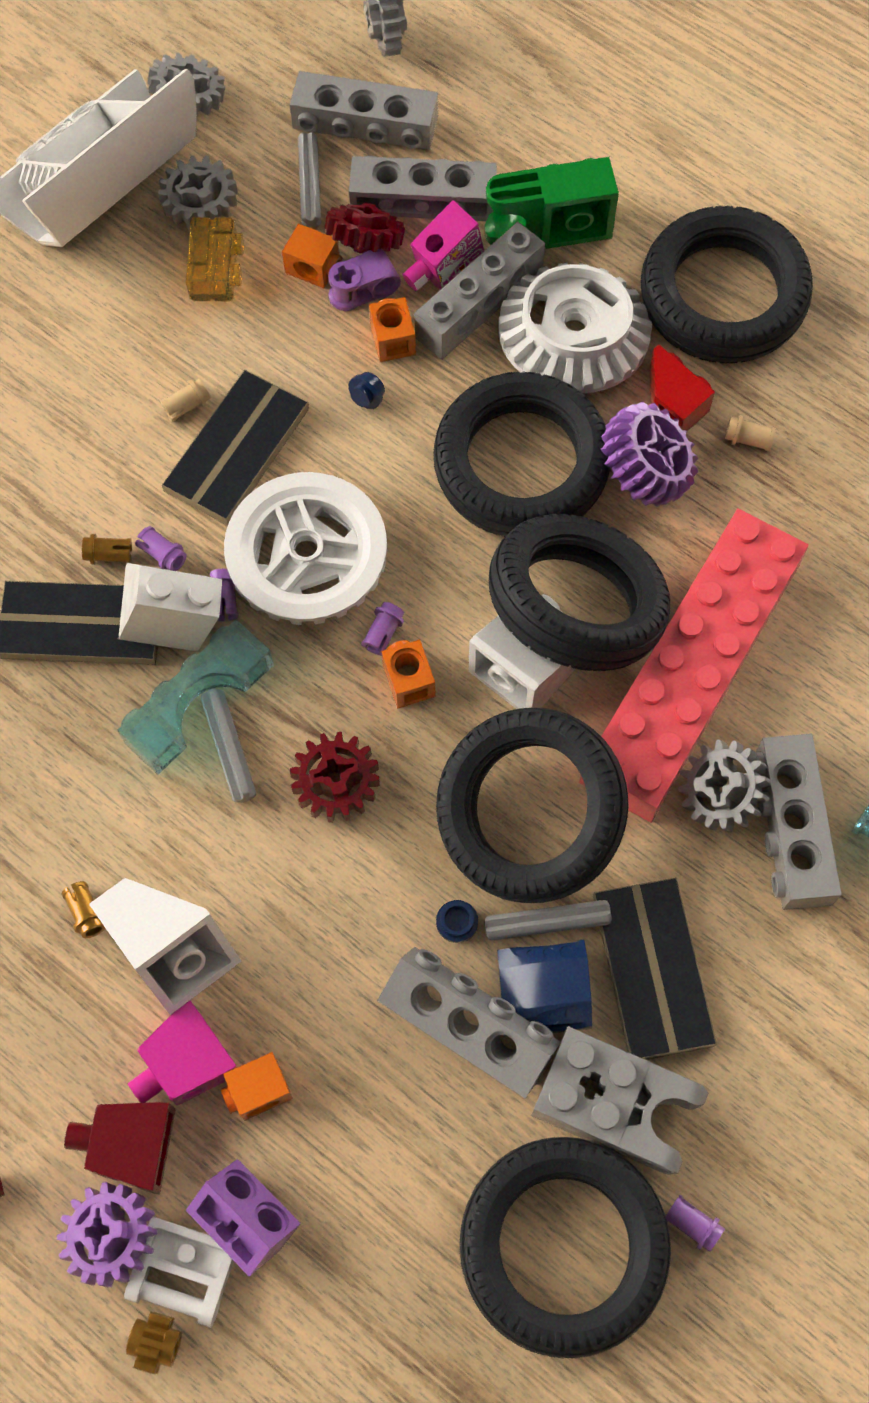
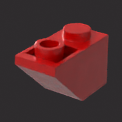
(678, 389)

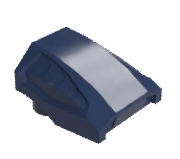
(548, 984)

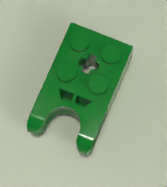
(555, 202)

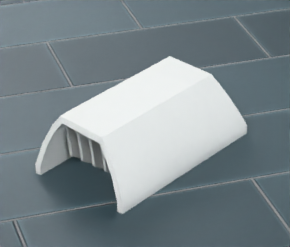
(97, 157)

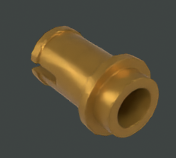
(106, 549)
(85, 919)

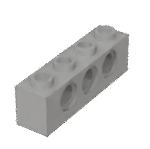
(364, 110)
(420, 185)
(478, 290)
(796, 887)
(445, 1021)

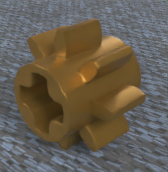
(154, 1343)

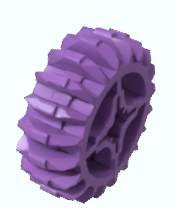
(649, 454)

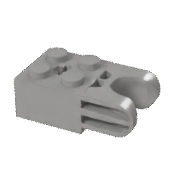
(624, 1110)

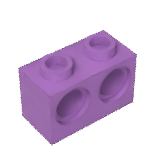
(242, 1217)

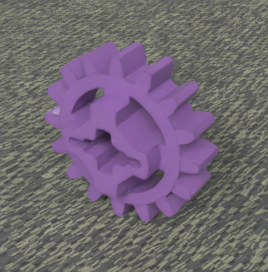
(113, 1252)

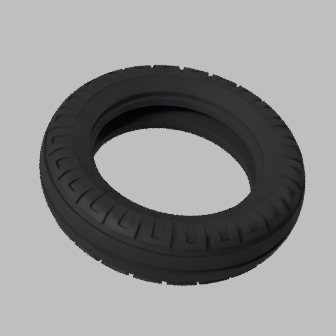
(739, 230)
(519, 394)
(563, 637)
(604, 817)
(647, 1235)

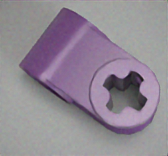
(365, 276)

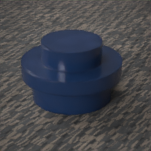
(366, 390)
(457, 921)

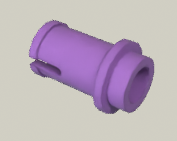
(166, 553)
(228, 595)
(383, 627)
(695, 1224)

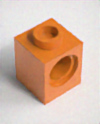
(310, 255)
(396, 341)
(410, 688)
(255, 1087)

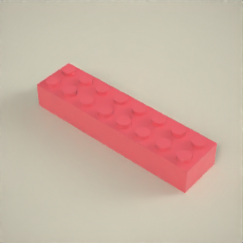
(699, 657)

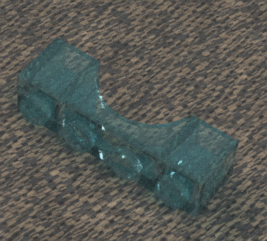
(230, 660)

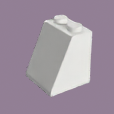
(168, 607)
(512, 668)
(165, 940)

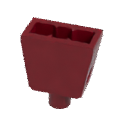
(126, 1142)

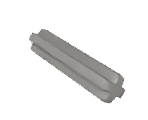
(309, 180)
(228, 745)
(548, 920)

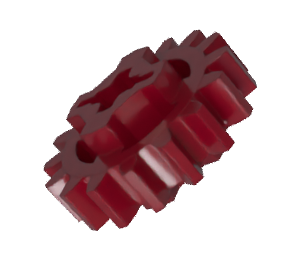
(364, 228)
(318, 781)

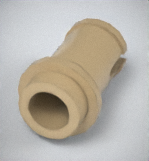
(185, 399)
(749, 433)

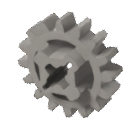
(386, 24)
(208, 85)
(197, 191)
(737, 798)

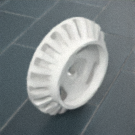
(555, 350)
(291, 510)

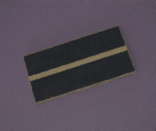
(235, 446)
(66, 624)
(655, 971)

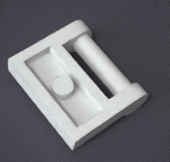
(188, 1256)

